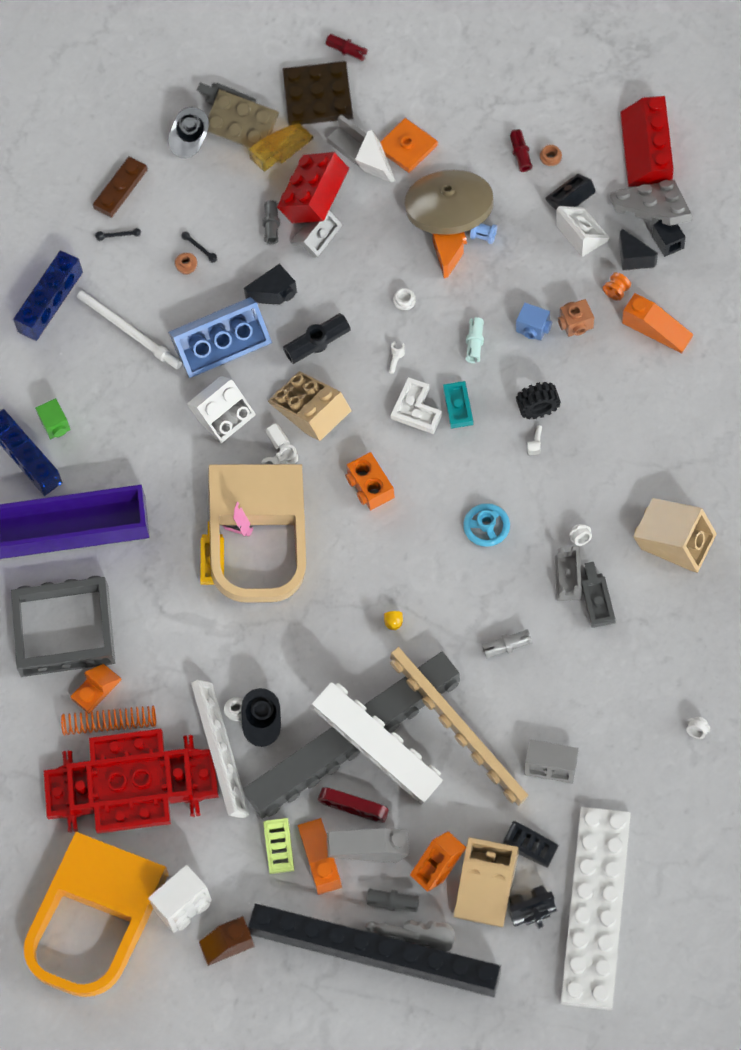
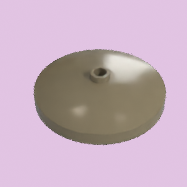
(449, 202)

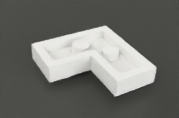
(412, 411)

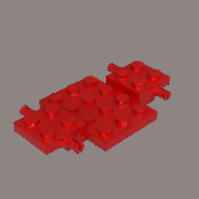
(130, 782)

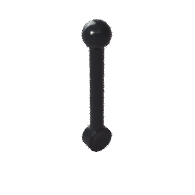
(100, 235)
(211, 256)

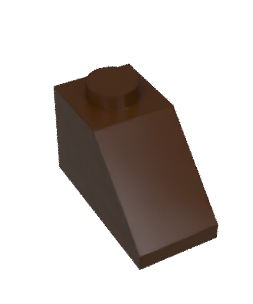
(226, 941)

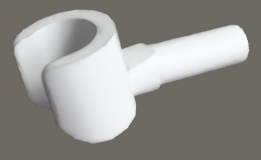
(396, 354)
(534, 446)

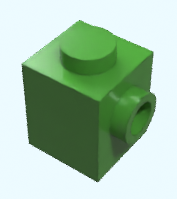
(53, 419)

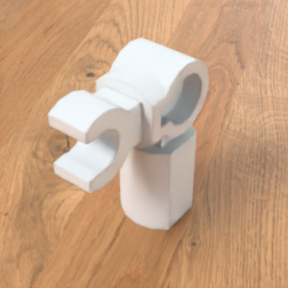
(287, 453)

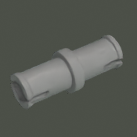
(507, 643)

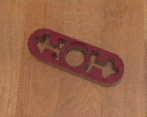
(353, 805)

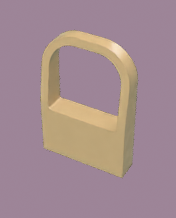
(268, 497)

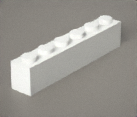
(376, 742)

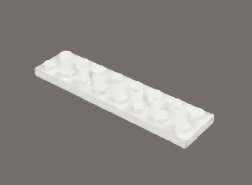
(596, 909)

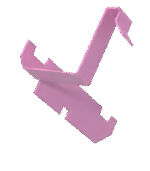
(241, 520)

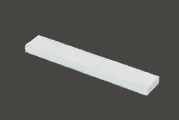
(220, 749)

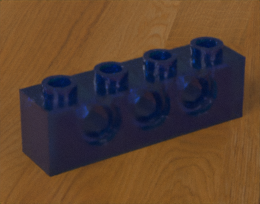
(48, 295)
(27, 455)

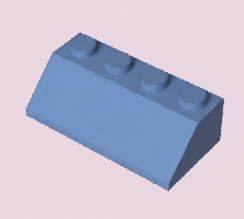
(220, 337)

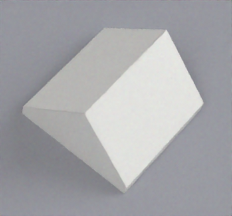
(373, 159)
(580, 229)

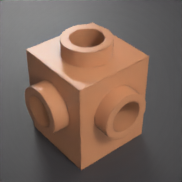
(576, 318)

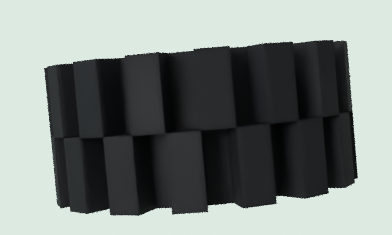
(538, 400)

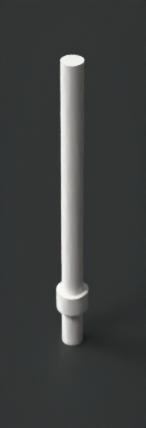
(160, 352)

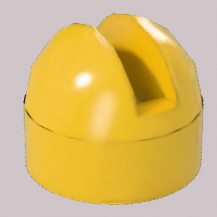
(393, 619)

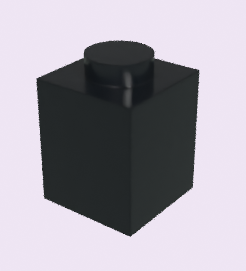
(668, 238)

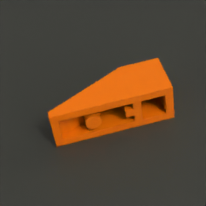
(655, 323)
(322, 867)

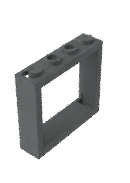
(68, 660)

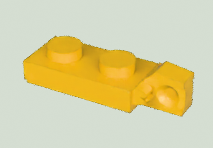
(205, 572)

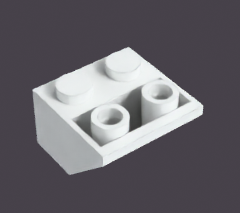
(221, 408)

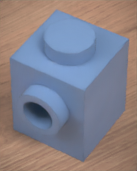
(533, 322)

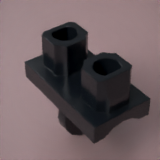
(533, 909)

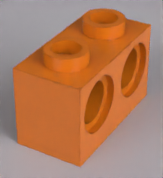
(372, 480)
(437, 861)

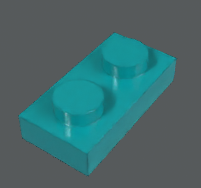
(458, 404)

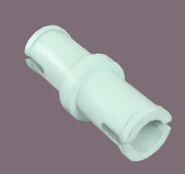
(474, 340)

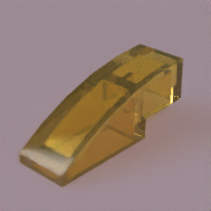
(279, 146)

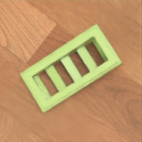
(274, 825)

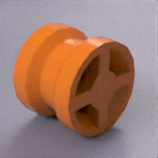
(616, 286)

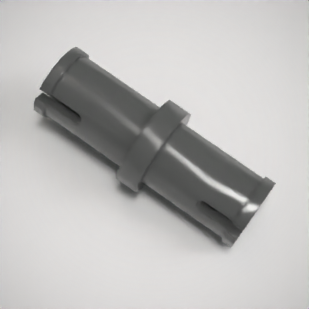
(271, 222)
(392, 900)

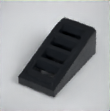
(533, 836)

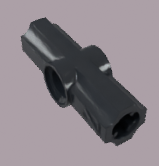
(327, 331)

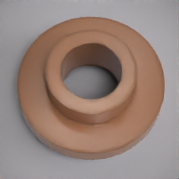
(550, 150)
(186, 268)

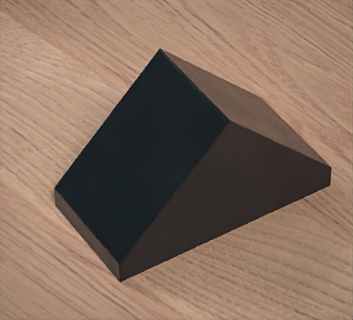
(635, 253)

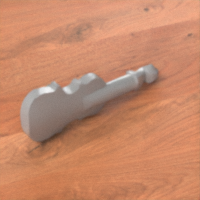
(436, 935)

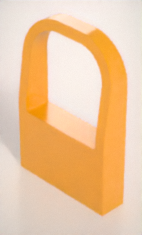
(108, 882)

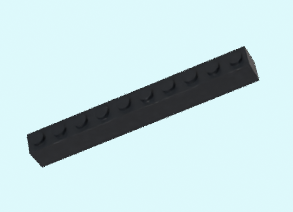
(375, 950)

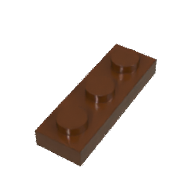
(120, 186)

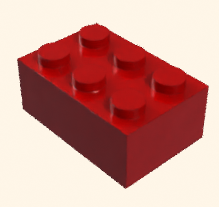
(313, 187)

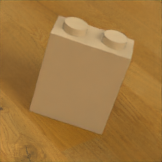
(675, 533)

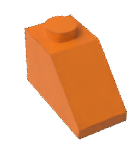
(449, 250)

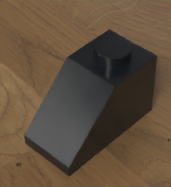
(272, 287)

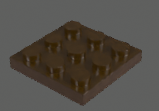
(317, 93)

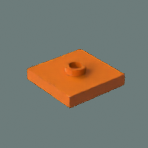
(408, 145)

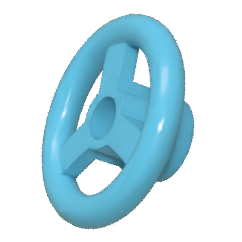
(487, 513)

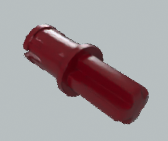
(346, 47)
(520, 150)

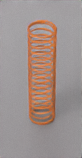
(63, 721)

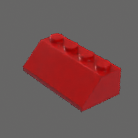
(647, 142)

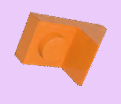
(95, 688)

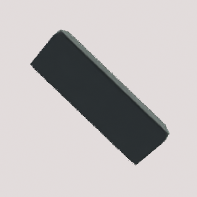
(572, 192)

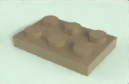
(240, 119)

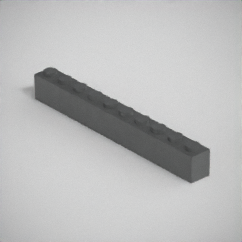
(331, 749)

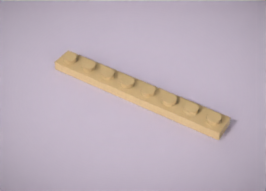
(464, 734)

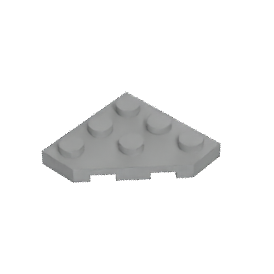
(653, 201)

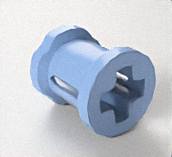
(484, 232)

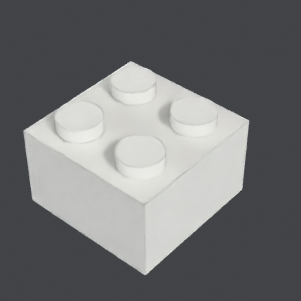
(180, 899)

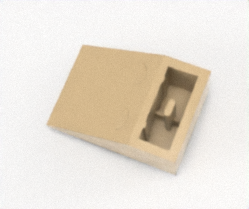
(310, 405)
(486, 882)

